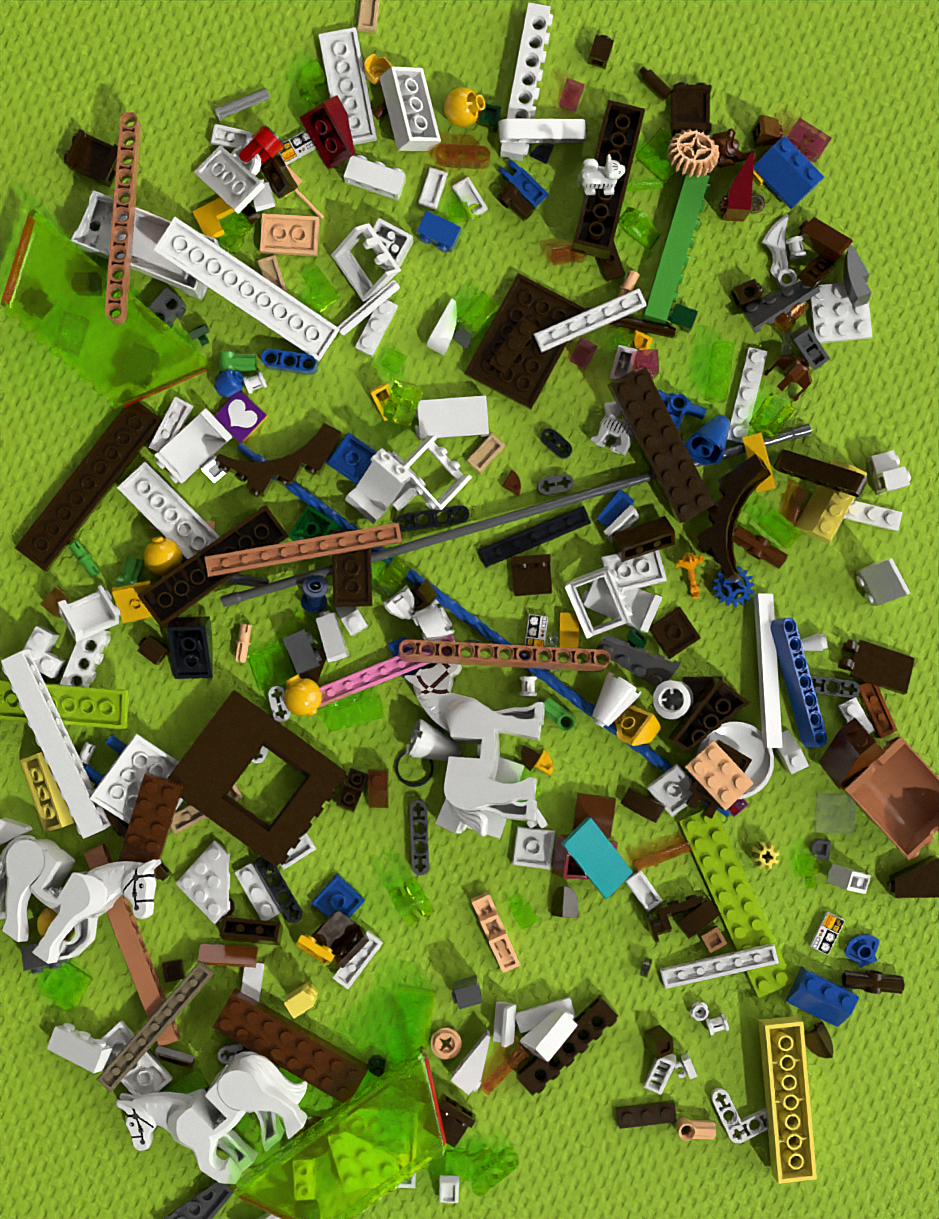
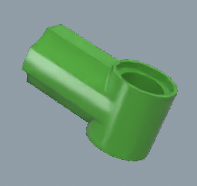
(236, 362)
(130, 572)
(557, 712)

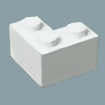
(394, 239)
(886, 472)
(40, 646)

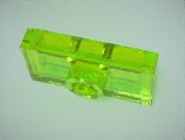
(189, 1083)

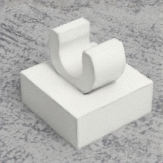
(539, 820)
(688, 1067)

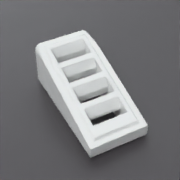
(666, 1062)

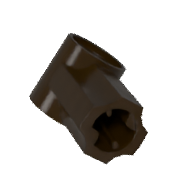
(512, 198)

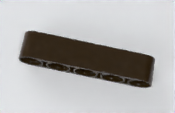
(820, 473)

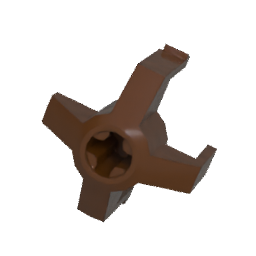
(728, 149)
(795, 370)

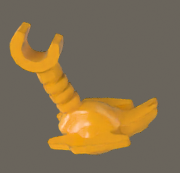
(689, 562)

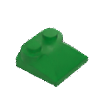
(312, 525)

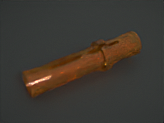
(662, 855)

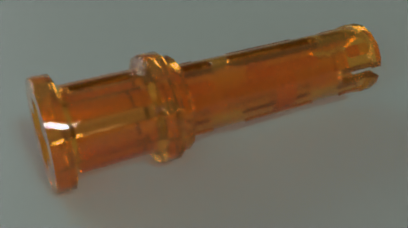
(511, 1062)

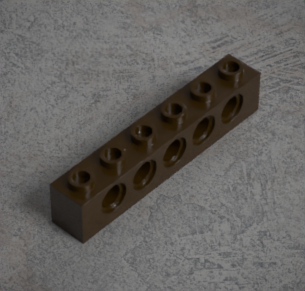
(598, 1007)

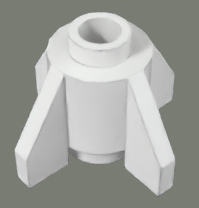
(401, 604)

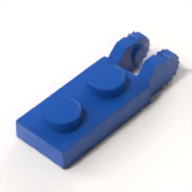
(525, 183)

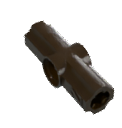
(873, 981)

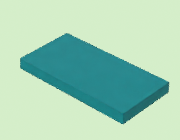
(597, 857)

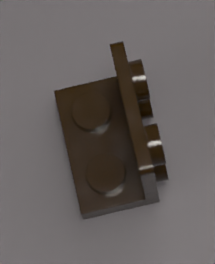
(531, 575)
(341, 936)
(455, 1119)

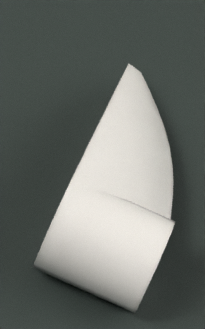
(444, 330)

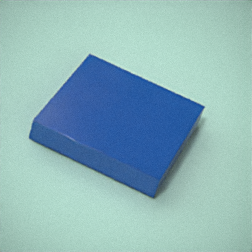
(352, 458)
(338, 895)

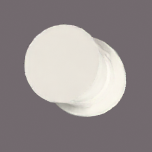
(672, 699)

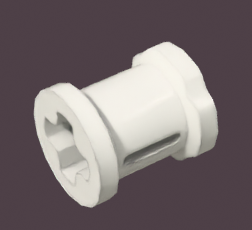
(796, 247)
(255, 382)
(528, 686)
(717, 1024)

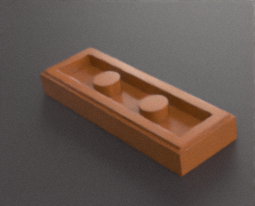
(877, 709)
(228, 955)

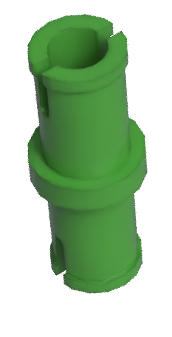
(84, 559)

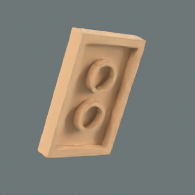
(289, 235)
(719, 775)

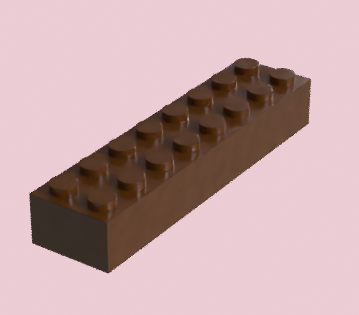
(291, 1046)

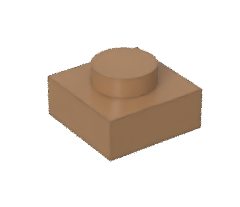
(713, 939)

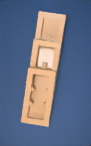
(495, 932)

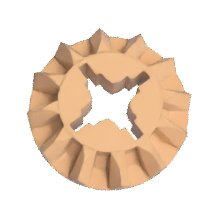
(446, 1052)

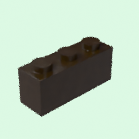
(643, 539)
(251, 931)

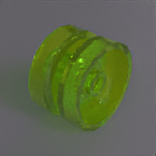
(411, 901)

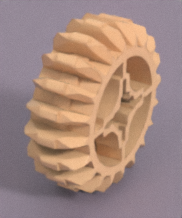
(693, 153)

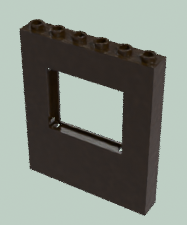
(223, 755)

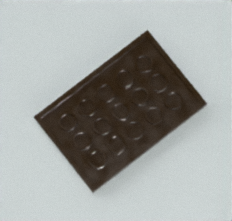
(531, 368)

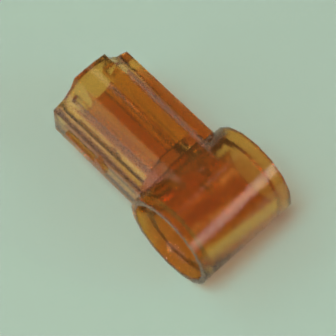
(564, 255)
(786, 322)

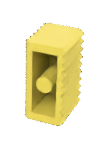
(301, 999)

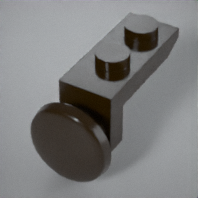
(662, 925)

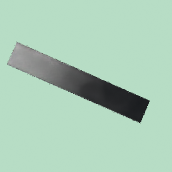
(534, 536)

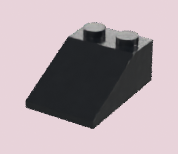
(191, 647)

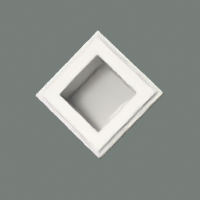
(211, 470)

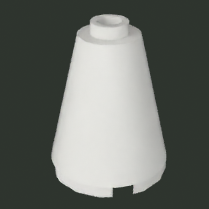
(613, 700)
(431, 743)

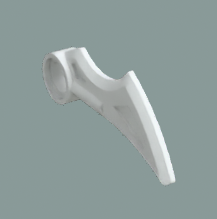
(776, 243)

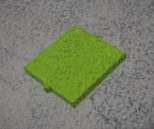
(296, 624)

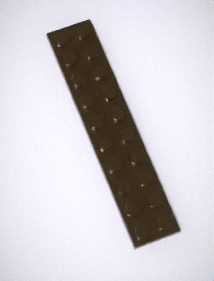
(88, 485)

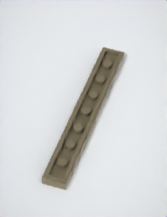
(155, 1026)

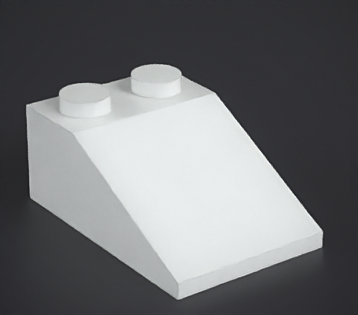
(881, 582)

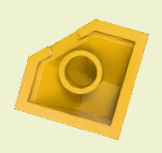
(636, 726)

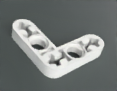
(735, 1122)

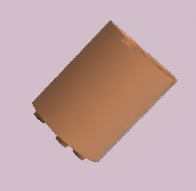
(899, 797)

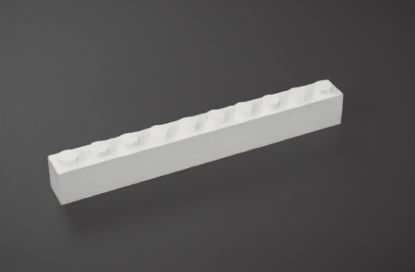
(54, 742)

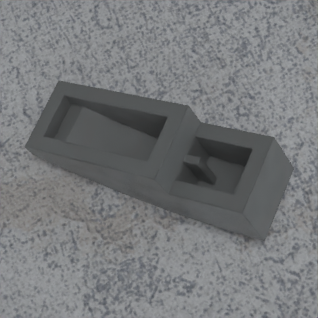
(855, 278)

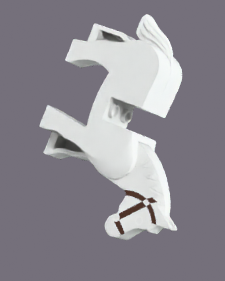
(471, 781)

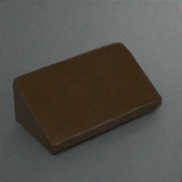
(278, 176)

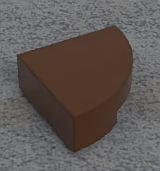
(513, 483)

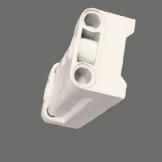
(146, 235)

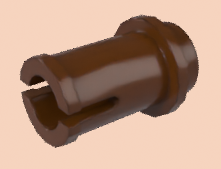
(381, 110)

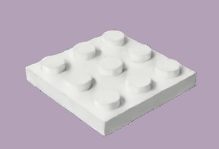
(835, 317)

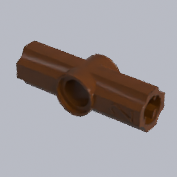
(759, 547)

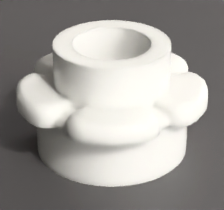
(694, 1011)

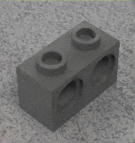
(161, 303)
(809, 347)

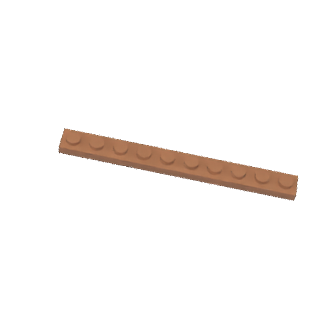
(303, 549)

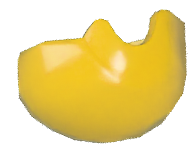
(375, 67)

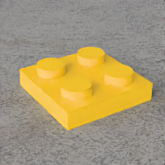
(308, 945)

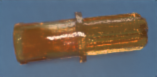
(796, 505)

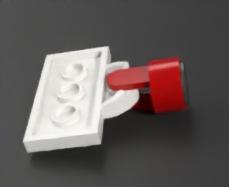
(235, 174)

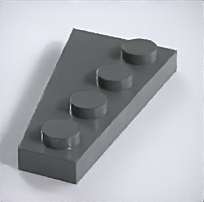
(772, 305)
(639, 662)
(205, 1203)

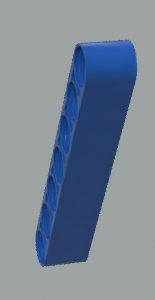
(798, 682)

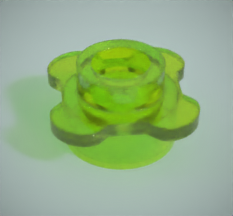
(621, 334)

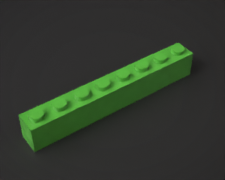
(675, 249)

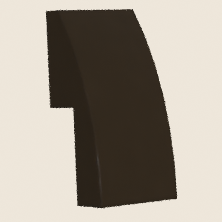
(352, 790)
(643, 805)
(698, 918)

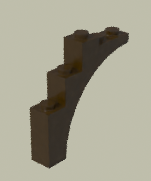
(285, 469)
(736, 489)

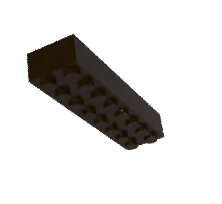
(599, 211)
(660, 444)
(190, 580)

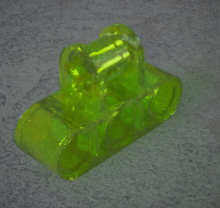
(485, 1160)

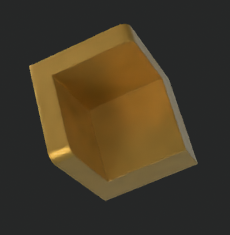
(50, 603)

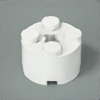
(433, 622)

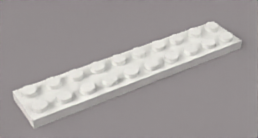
(246, 289)

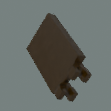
(878, 666)
(700, 793)

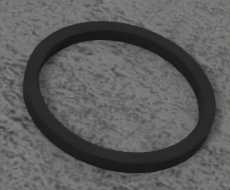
(409, 784)

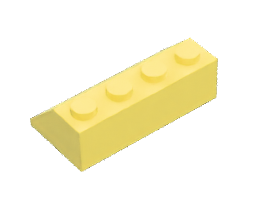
(826, 510)
(46, 793)

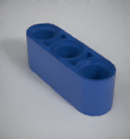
(282, 356)

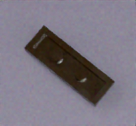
(815, 272)
(513, 345)
(646, 1114)

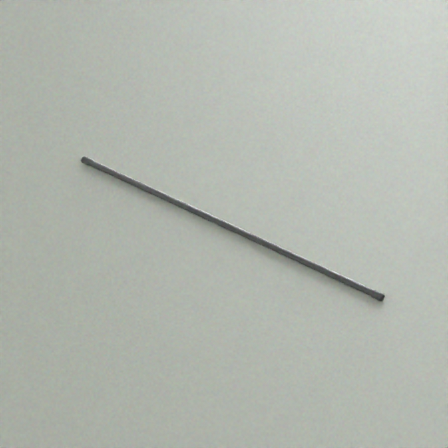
(237, 597)

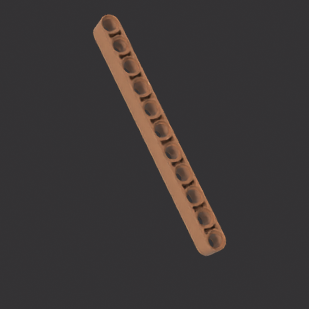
(121, 209)
(512, 650)
(134, 950)

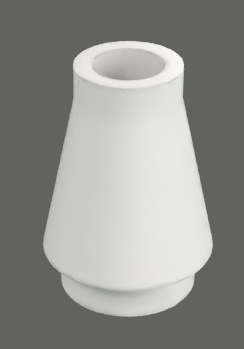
(814, 642)

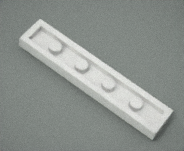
(746, 394)

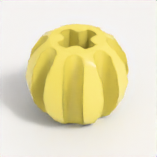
(761, 850)

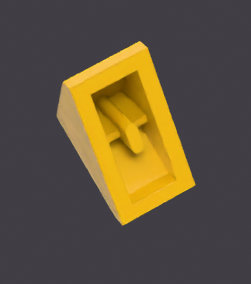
(380, 396)

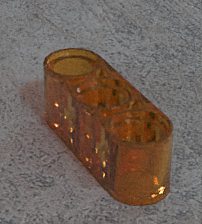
(455, 150)

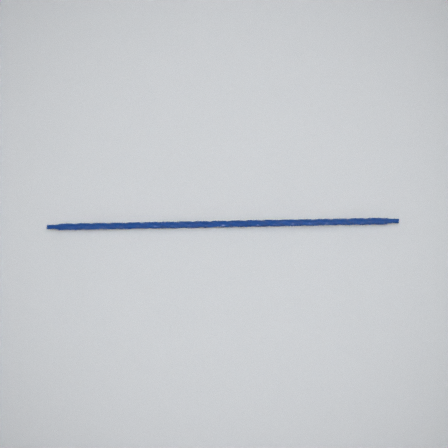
(472, 621)

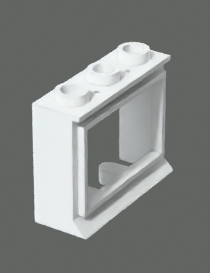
(352, 269)
(451, 466)
(616, 592)

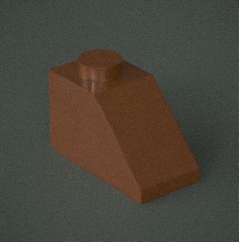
(766, 131)
(378, 788)

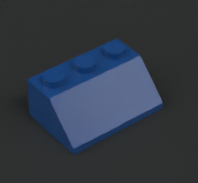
(788, 172)
(822, 997)

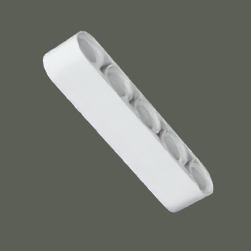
(542, 130)

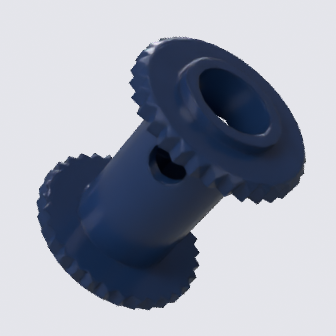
(314, 596)

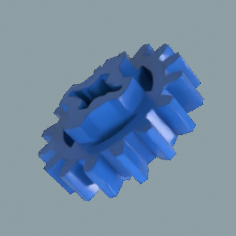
(729, 596)

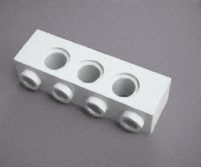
(94, 657)

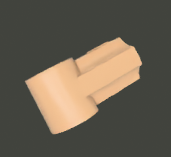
(697, 1129)

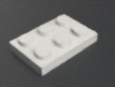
(637, 572)

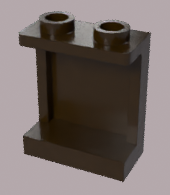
(690, 108)
(92, 158)

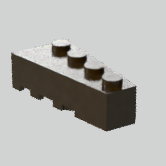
(707, 714)

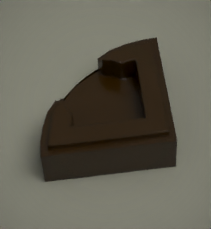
(529, 757)

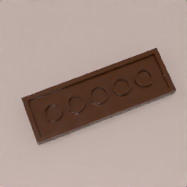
(151, 819)

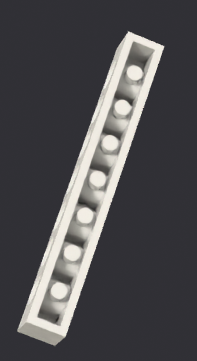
(535, 15)

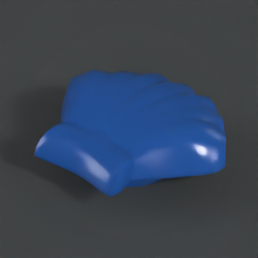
(862, 949)

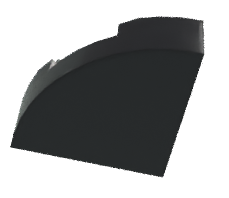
(542, 152)

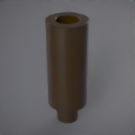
(655, 83)

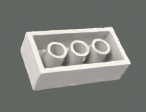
(410, 109)

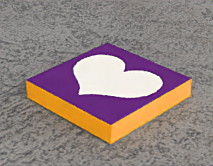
(240, 416)

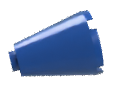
(709, 441)

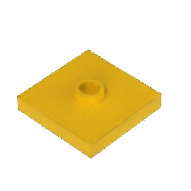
(129, 603)

